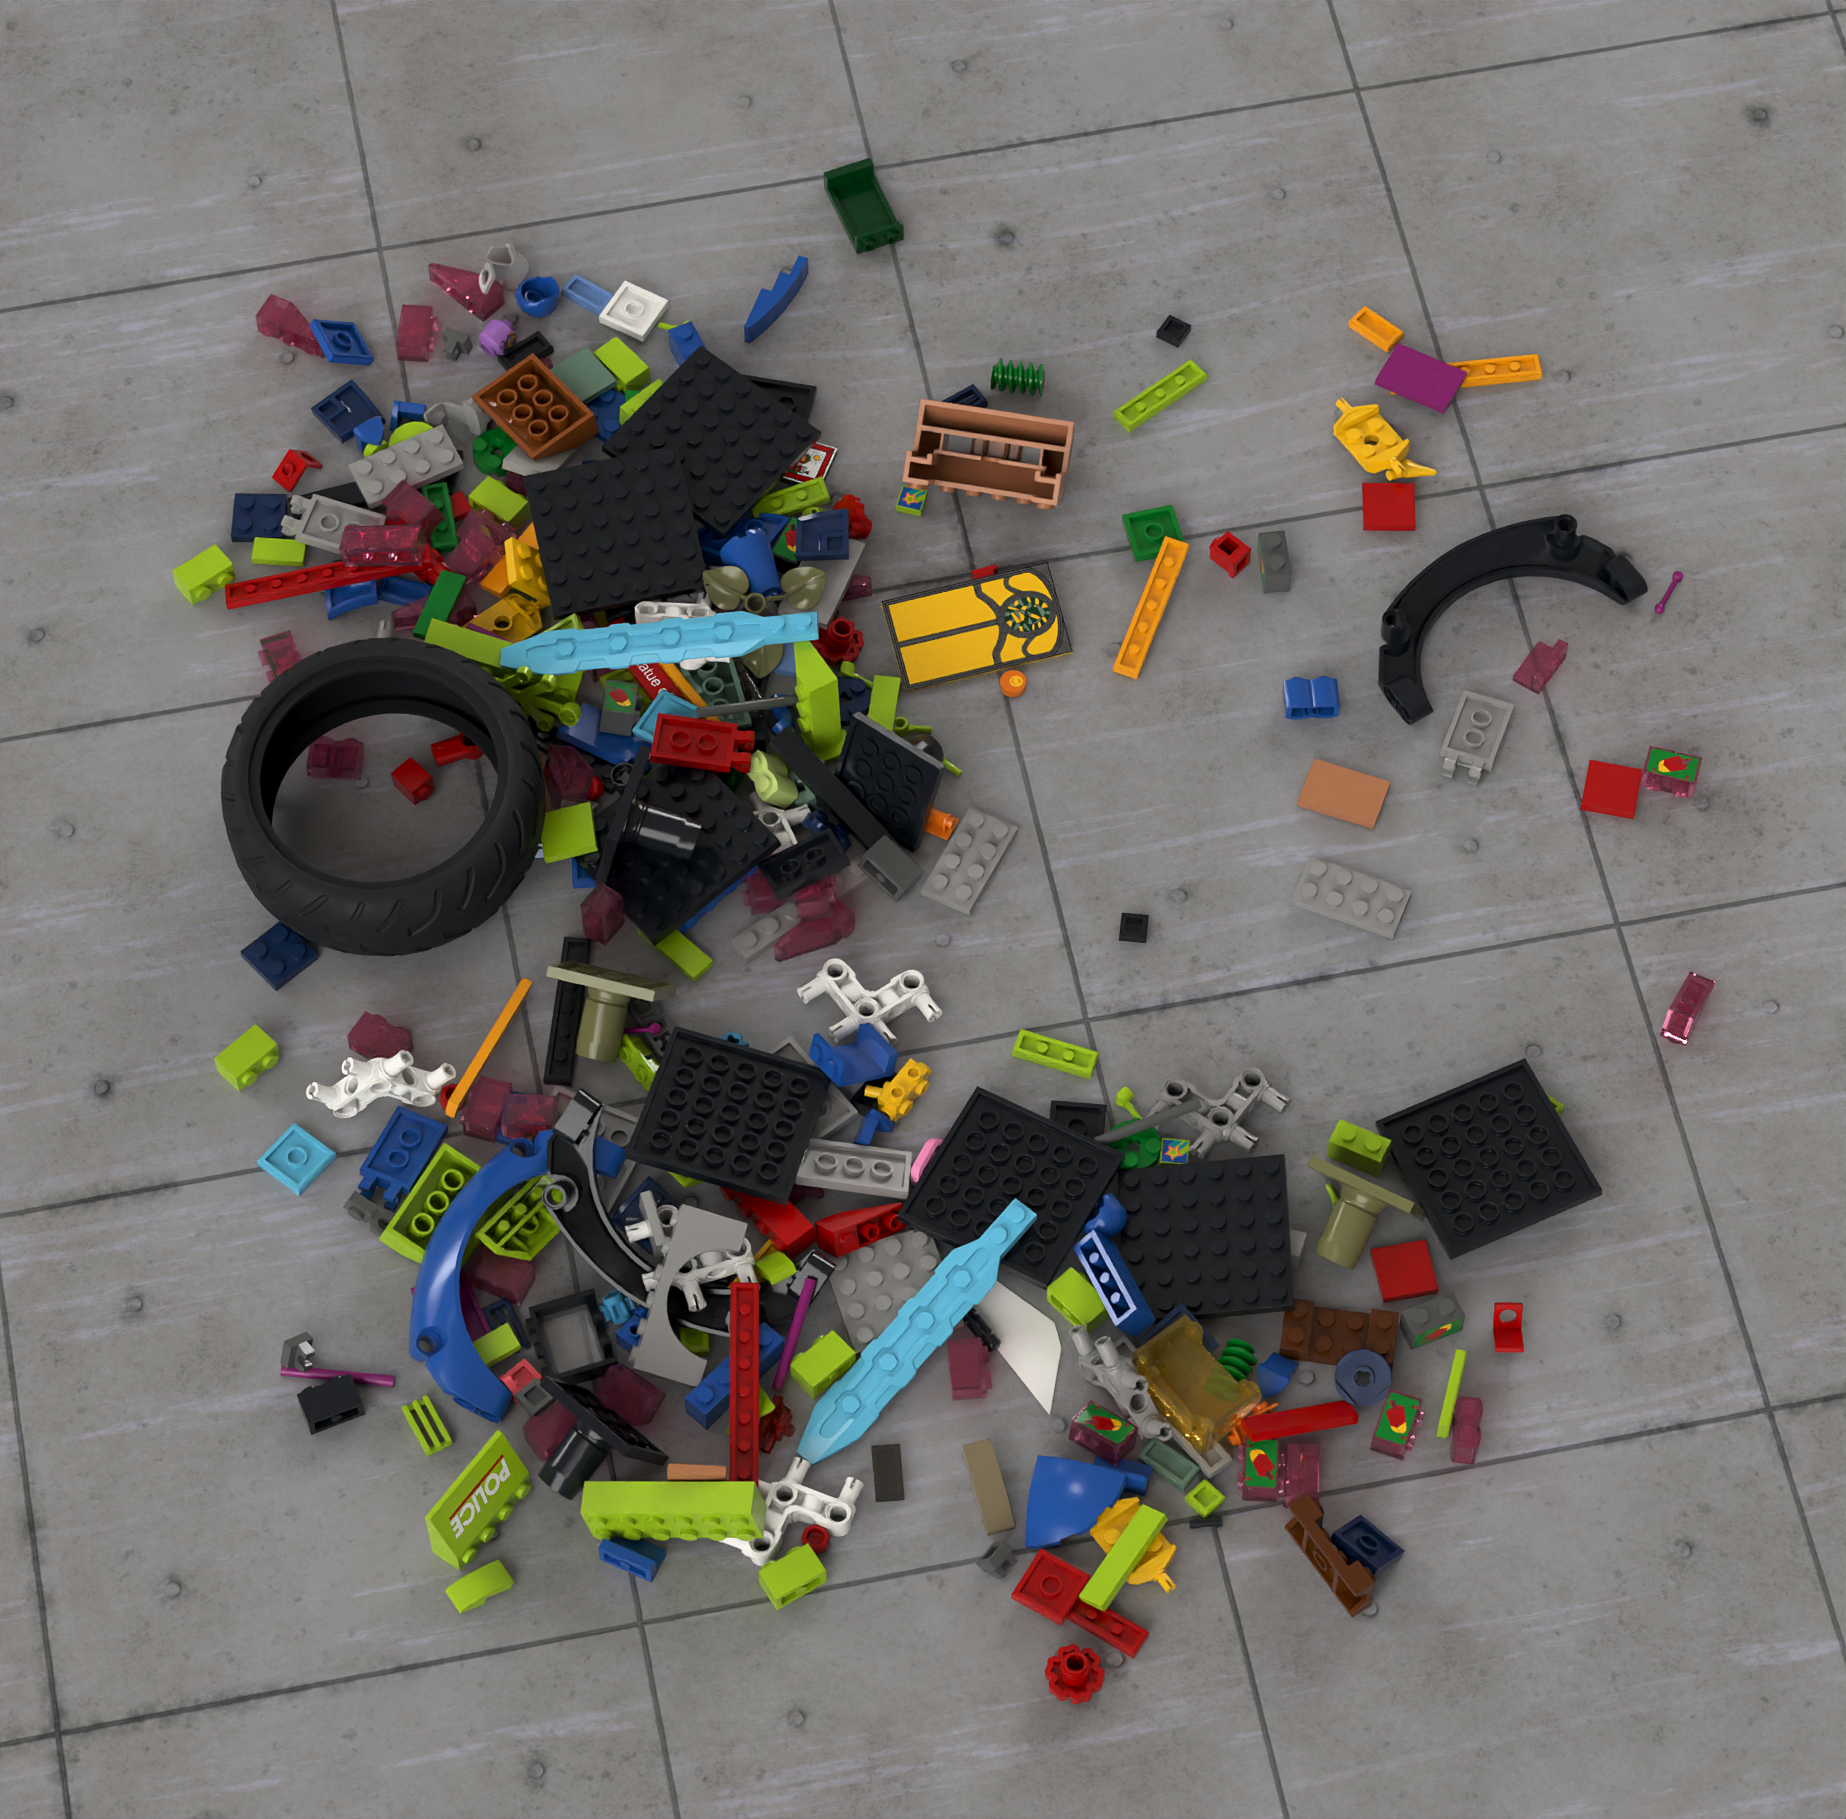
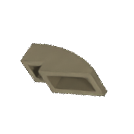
(988, 1486)

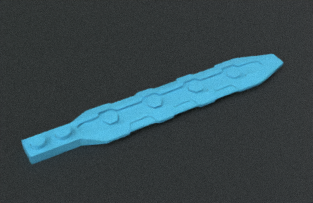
(655, 642)
(911, 1338)

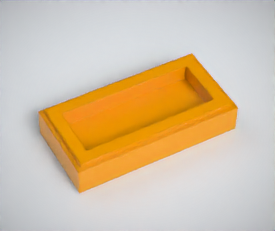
(1376, 329)

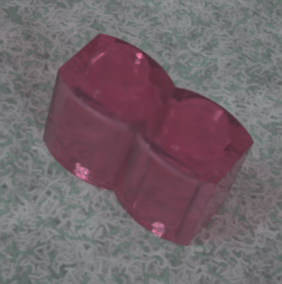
(335, 759)
(967, 1368)
(1466, 1430)

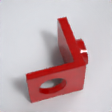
(293, 467)
(1508, 1334)

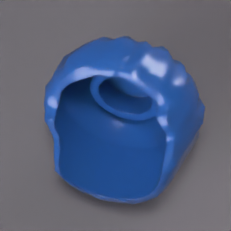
(538, 296)
(1107, 1218)

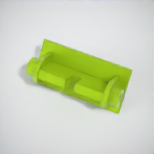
(634, 1055)

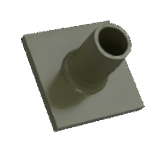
(606, 1004)
(1355, 1214)

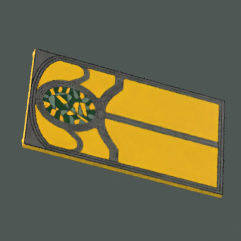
(976, 627)

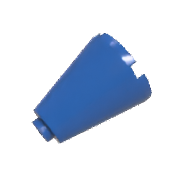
(756, 559)

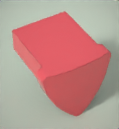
(519, 1377)

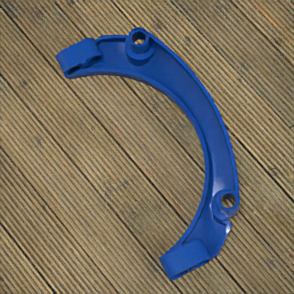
(436, 1300)

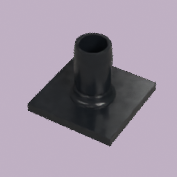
(892, 776)
(647, 824)
(590, 1440)

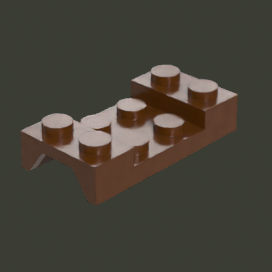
(1329, 1333)
(1350, 1583)

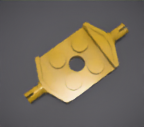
(1363, 425)
(518, 612)
(1157, 1557)

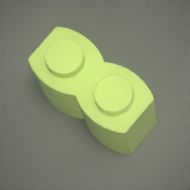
(772, 780)

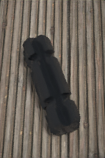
(981, 1329)

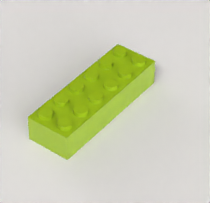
(487, 653)
(673, 1510)

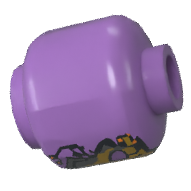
(497, 337)

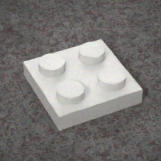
(633, 311)

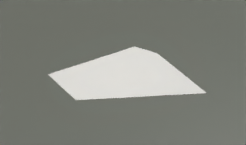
(1026, 1338)

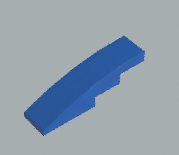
(773, 303)

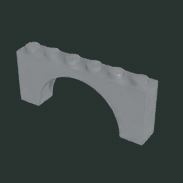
(658, 1349)

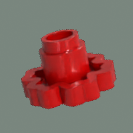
(859, 523)
(839, 642)
(1074, 1674)

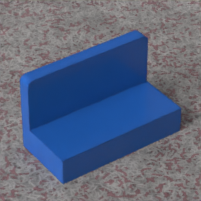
(1137, 1474)
(632, 1556)

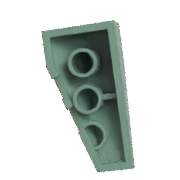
(718, 685)

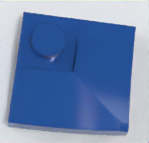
(350, 597)

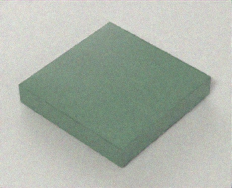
(584, 376)

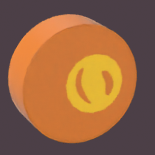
(1013, 683)

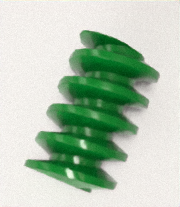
(1018, 377)
(1237, 1359)

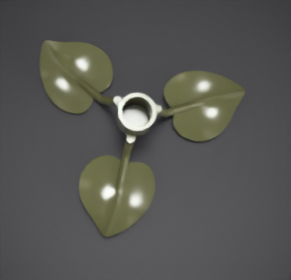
(729, 584)

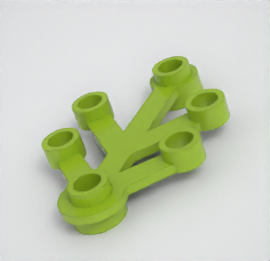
(567, 713)

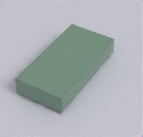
(1169, 1463)

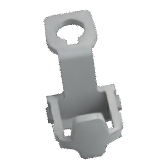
(507, 267)
(469, 414)

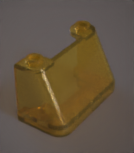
(1193, 1386)

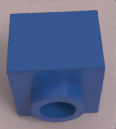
(625, 1335)

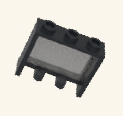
(571, 1338)

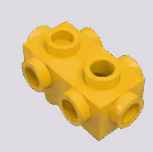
(898, 1095)

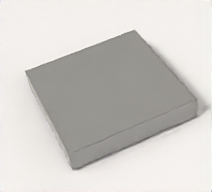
(651, 1216)

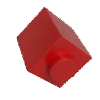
(413, 781)

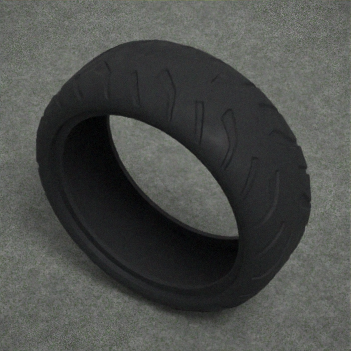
(361, 682)

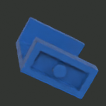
(855, 1062)

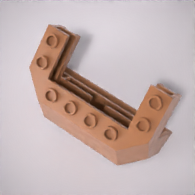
(995, 453)

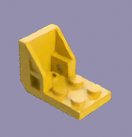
(526, 570)

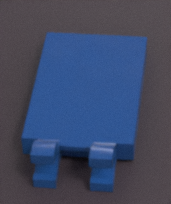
(604, 745)
(401, 1155)

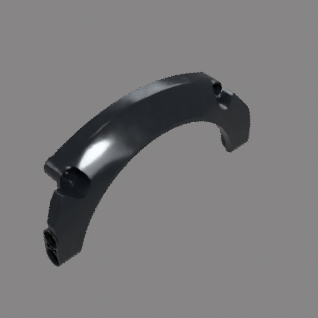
(1518, 550)
(595, 1237)

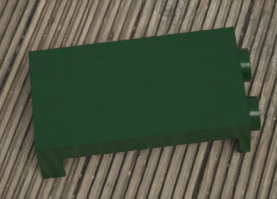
(862, 206)

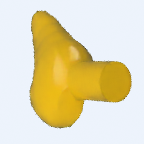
(1414, 470)

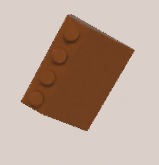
(537, 410)

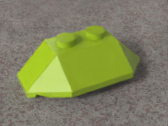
(522, 1223)

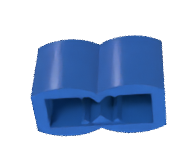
(1311, 698)

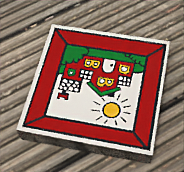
(812, 465)

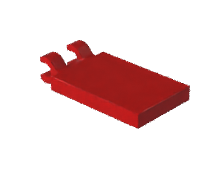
(701, 744)

